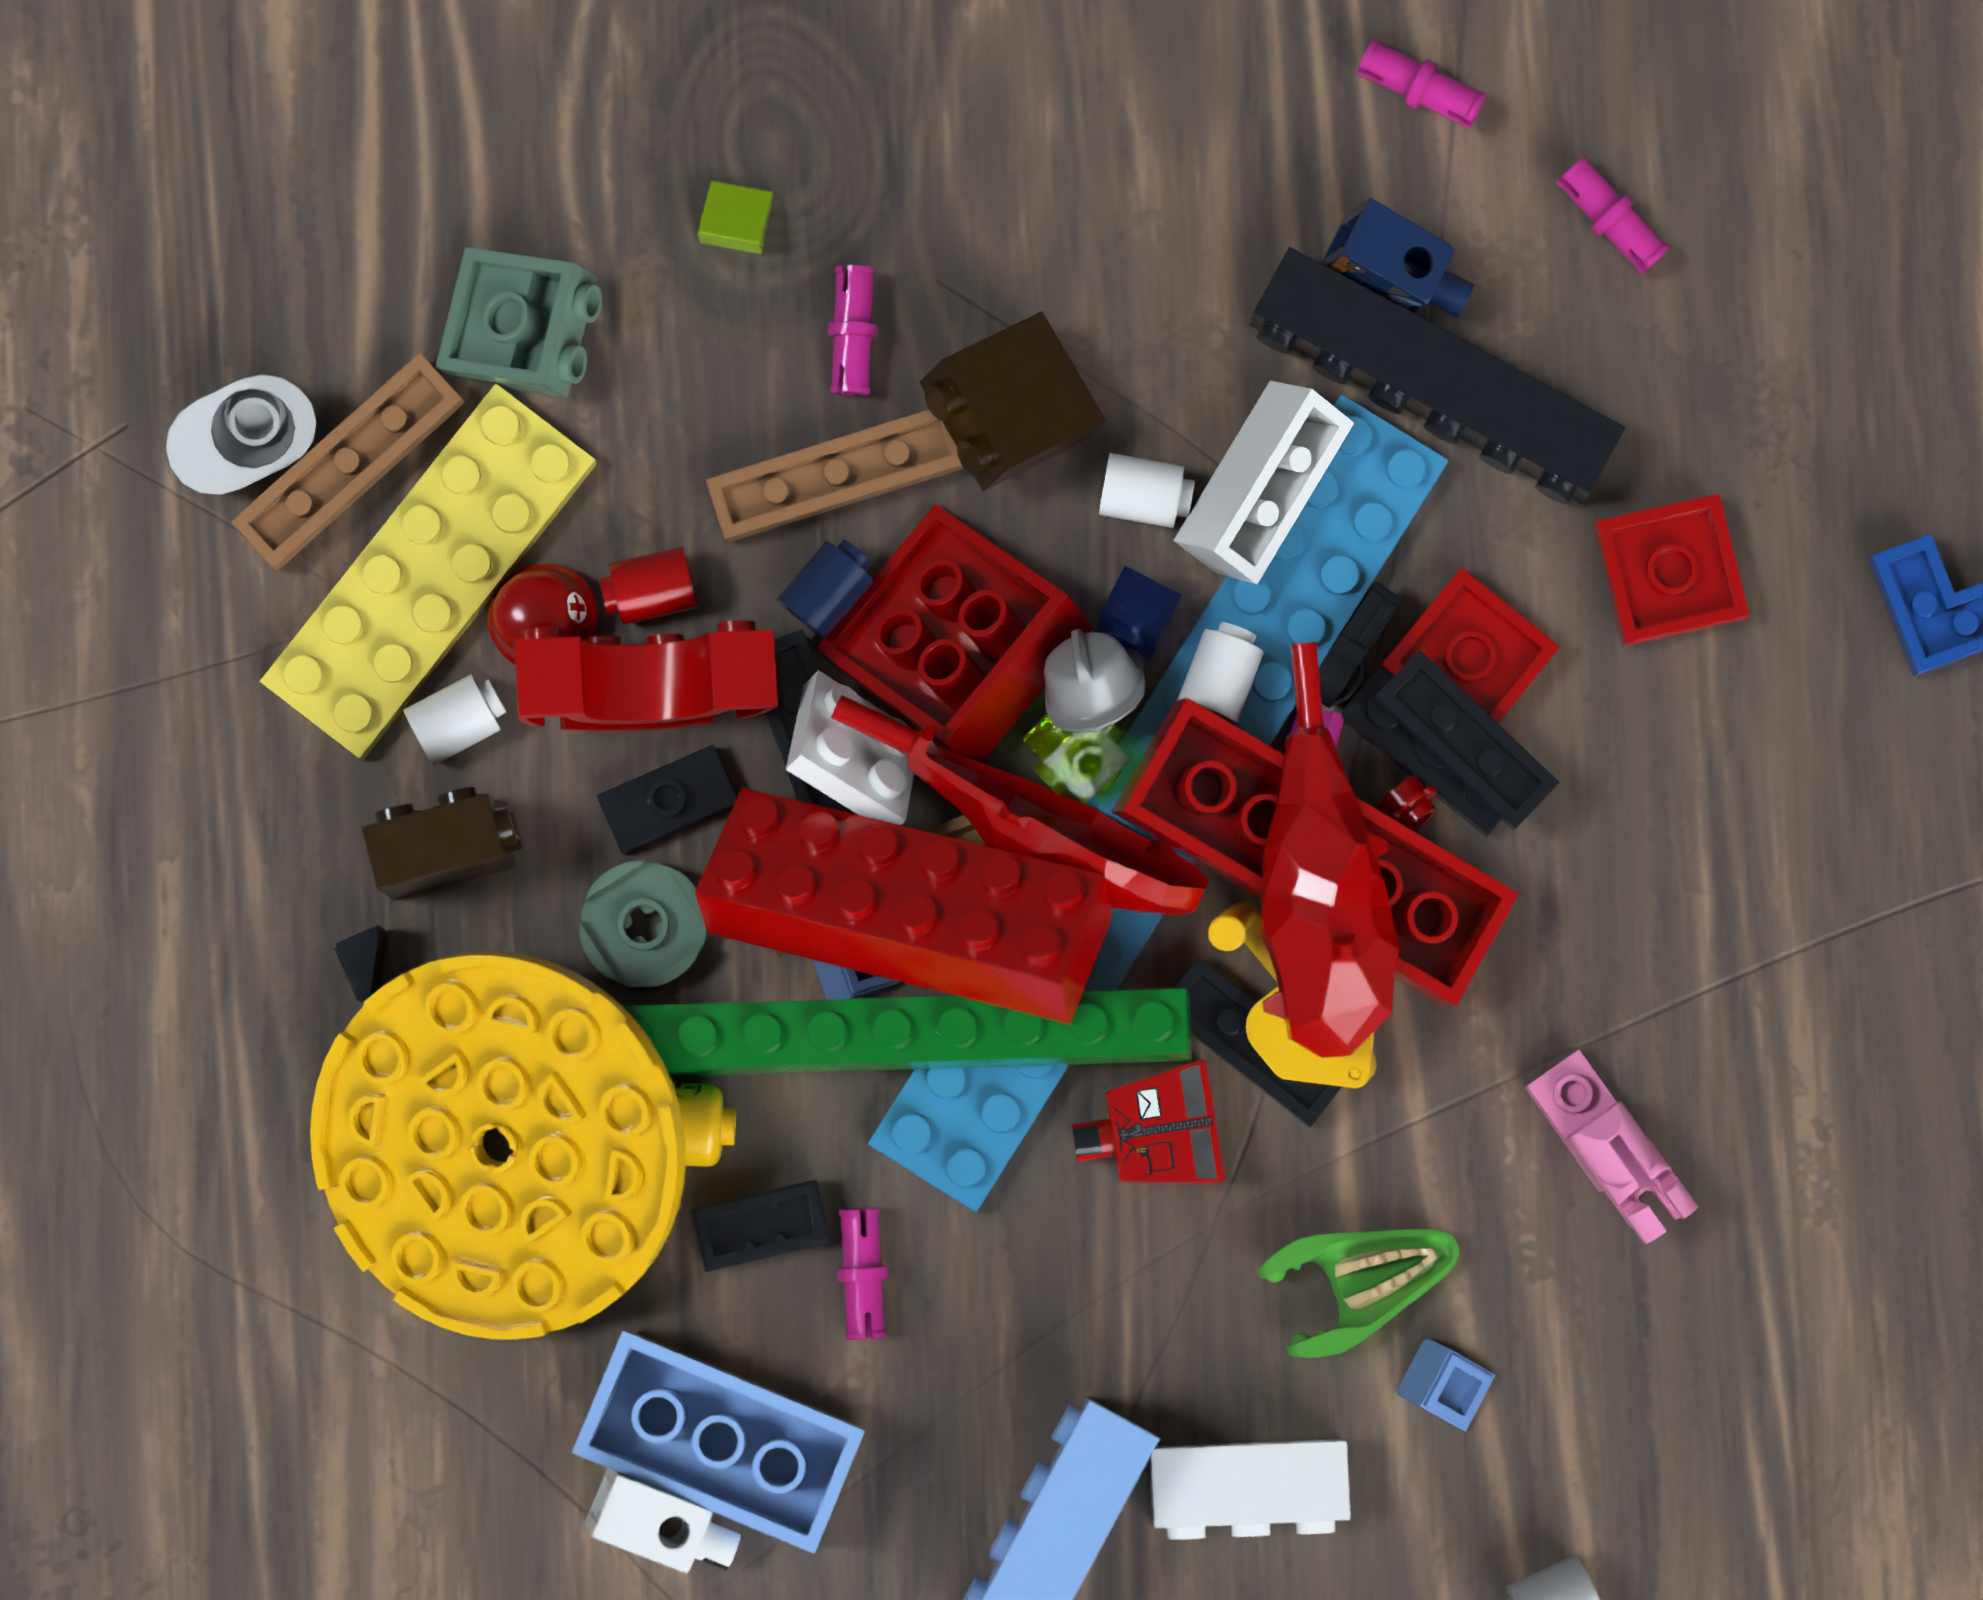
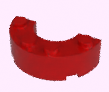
(647, 686)

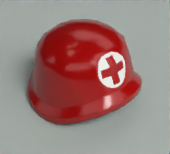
(541, 598)

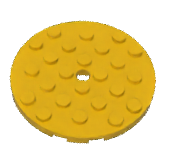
(570, 1088)

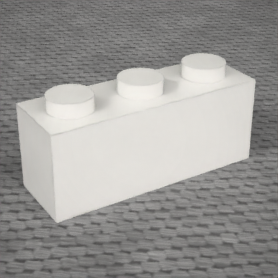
(1264, 481)
(1249, 1487)

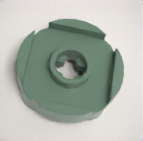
(607, 918)

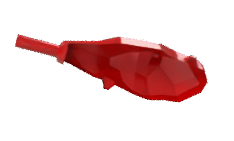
(1039, 823)
(1324, 892)

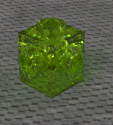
(1077, 760)

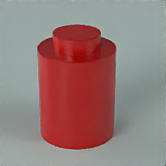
(649, 586)

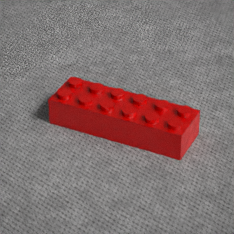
(1214, 799)
(905, 904)

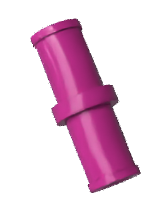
(1421, 84)
(1612, 215)
(852, 330)
(862, 1273)

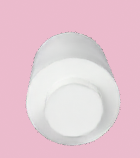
(1145, 491)
(1223, 671)
(455, 717)

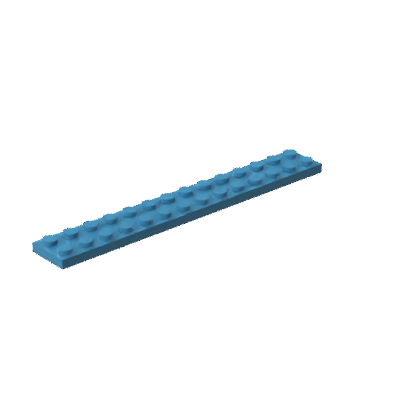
(967, 1122)

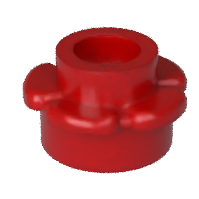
(1409, 803)

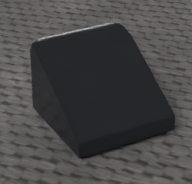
(363, 960)

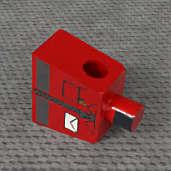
(1157, 1130)

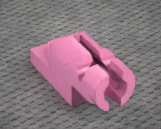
(1609, 1144)

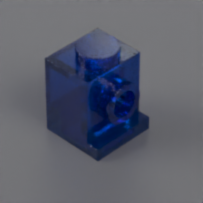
(1138, 612)

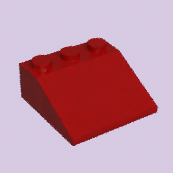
(953, 635)

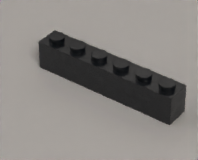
(1436, 377)

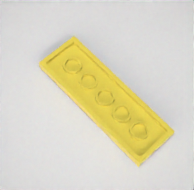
(428, 572)

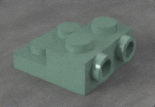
(519, 322)

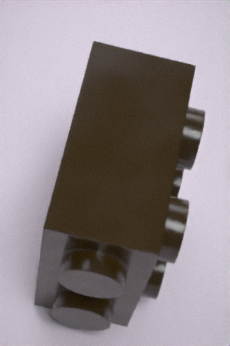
(1011, 401)
(442, 844)

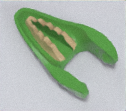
(1371, 1278)

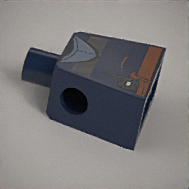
(1376, 245)

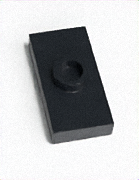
(667, 799)
(761, 1225)

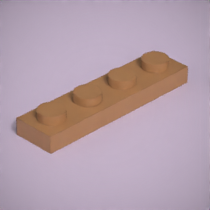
(347, 462)
(832, 475)

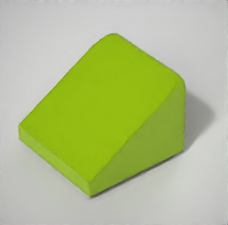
(735, 217)

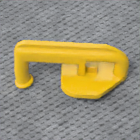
(1269, 1033)

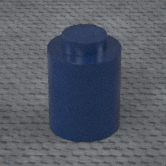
(827, 587)

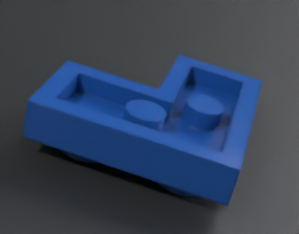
(1925, 612)

